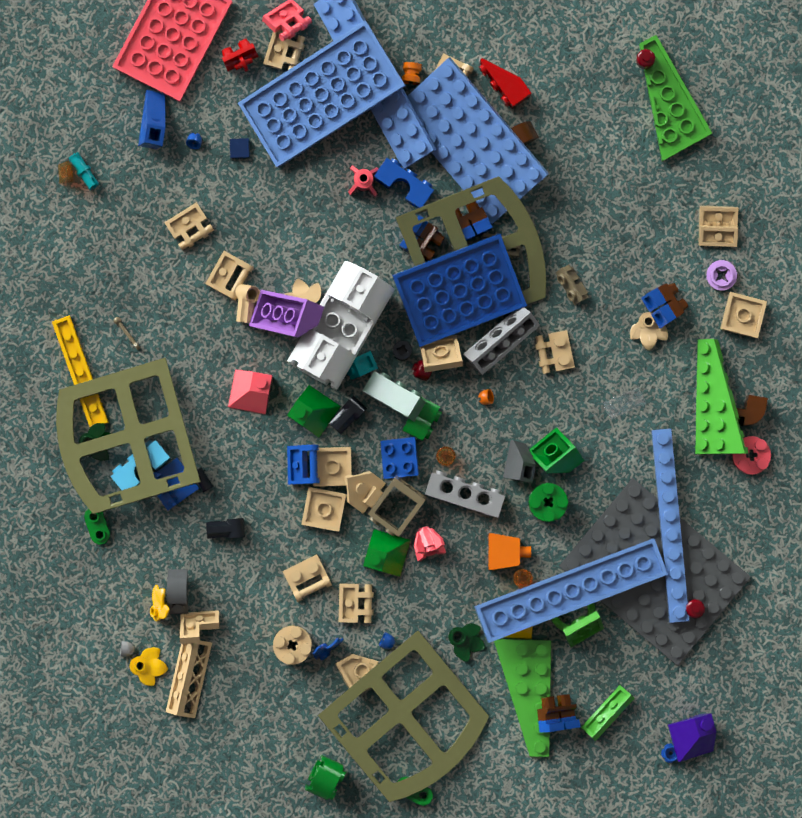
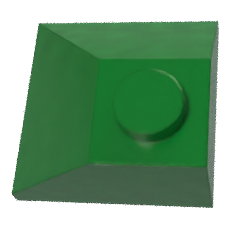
(313, 411)
(556, 453)
(386, 553)

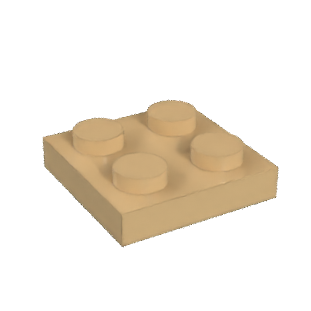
(743, 315)
(441, 354)
(333, 466)
(323, 509)

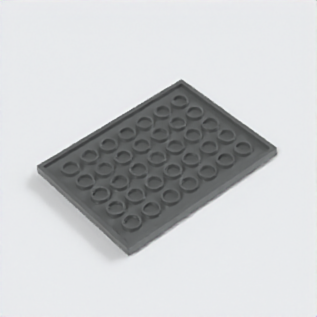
(708, 572)

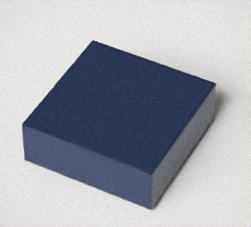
(239, 148)

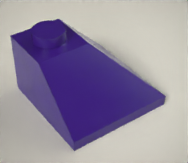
(693, 736)

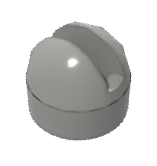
(126, 649)

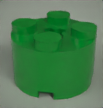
(536, 502)
(325, 778)

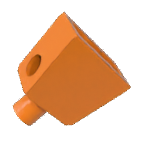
(505, 551)

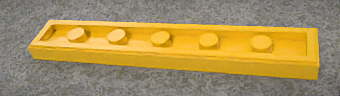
(78, 368)

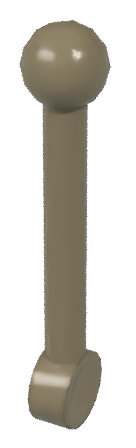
(117, 320)

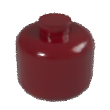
(645, 59)
(418, 371)
(695, 608)

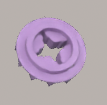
(731, 275)

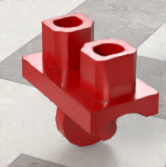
(241, 57)

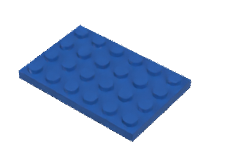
(459, 290)

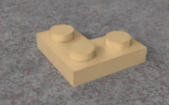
(194, 622)

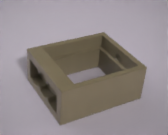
(408, 490)

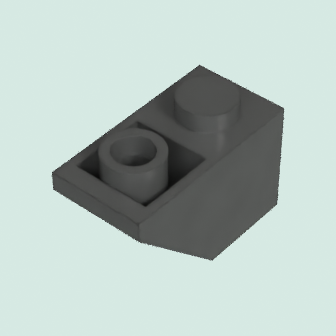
(519, 463)

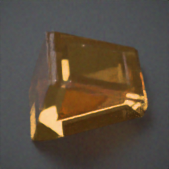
(65, 172)

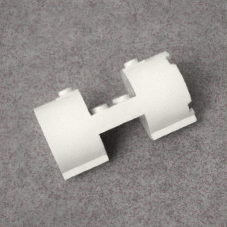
(346, 321)

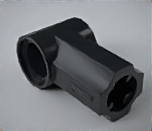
(350, 412)
(231, 528)

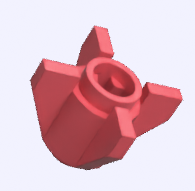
(363, 186)
(428, 543)

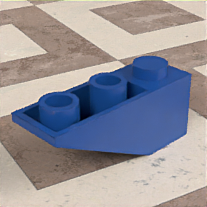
(153, 120)

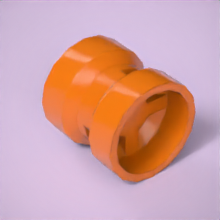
(411, 72)

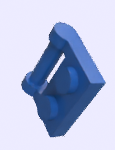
(298, 464)

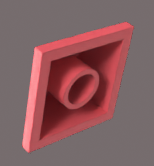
(250, 391)

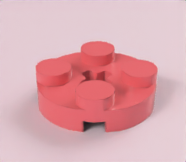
(760, 462)

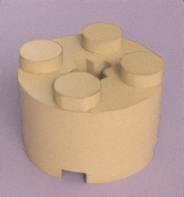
(281, 643)

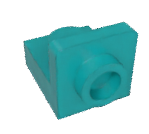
(362, 365)

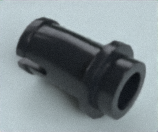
(205, 483)

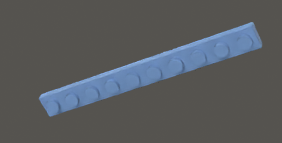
(670, 525)

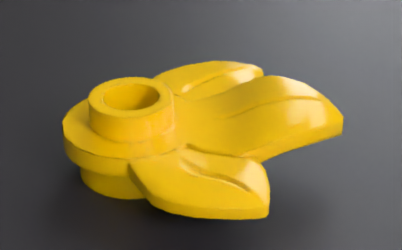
(159, 609)
(151, 666)

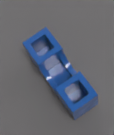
(392, 172)

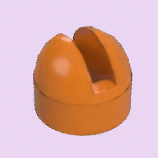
(484, 397)

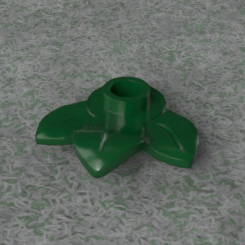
(96, 430)
(468, 643)

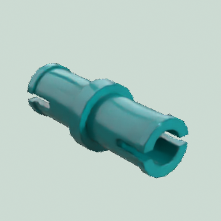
(83, 171)

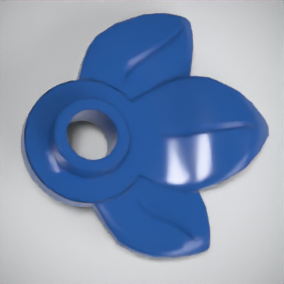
(323, 650)

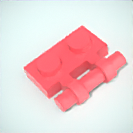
(285, 14)

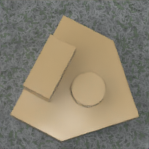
(363, 490)
(354, 668)

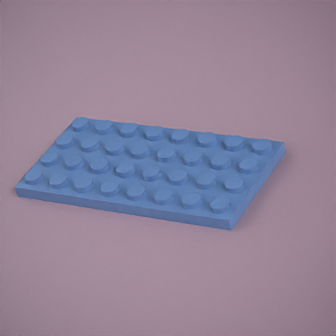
(321, 94)
(473, 137)

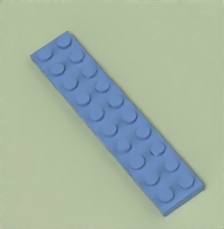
(393, 114)
(570, 590)

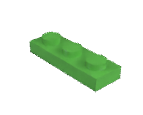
(607, 712)

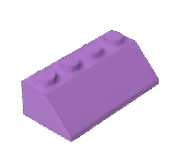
(285, 314)

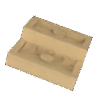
(718, 226)

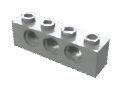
(501, 340)
(495, 498)

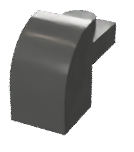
(177, 591)

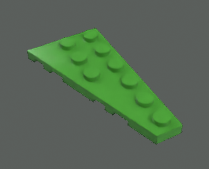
(673, 109)
(715, 406)
(528, 679)

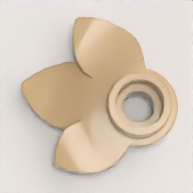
(301, 290)
(648, 333)

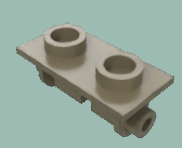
(575, 292)

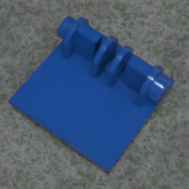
(399, 457)
(174, 497)

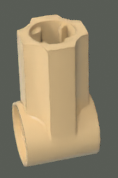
(246, 302)

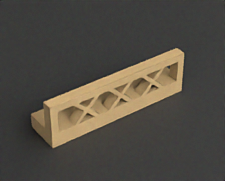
(184, 677)

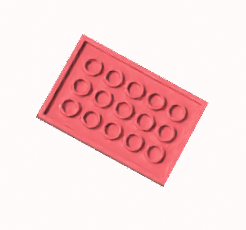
(170, 43)

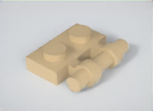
(278, 50)
(187, 220)
(560, 350)
(348, 603)

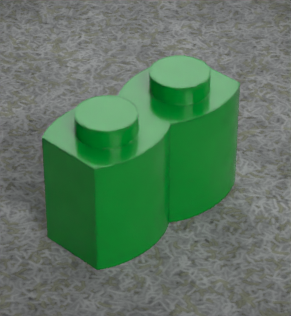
(421, 426)

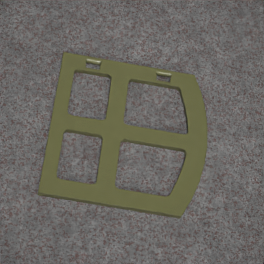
(525, 235)
(133, 434)
(401, 712)

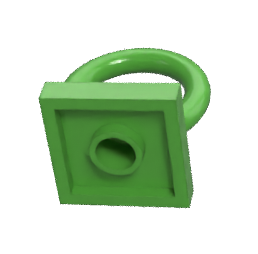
(582, 627)

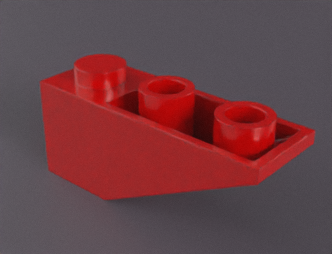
(509, 85)

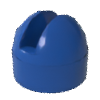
(194, 137)
(388, 641)

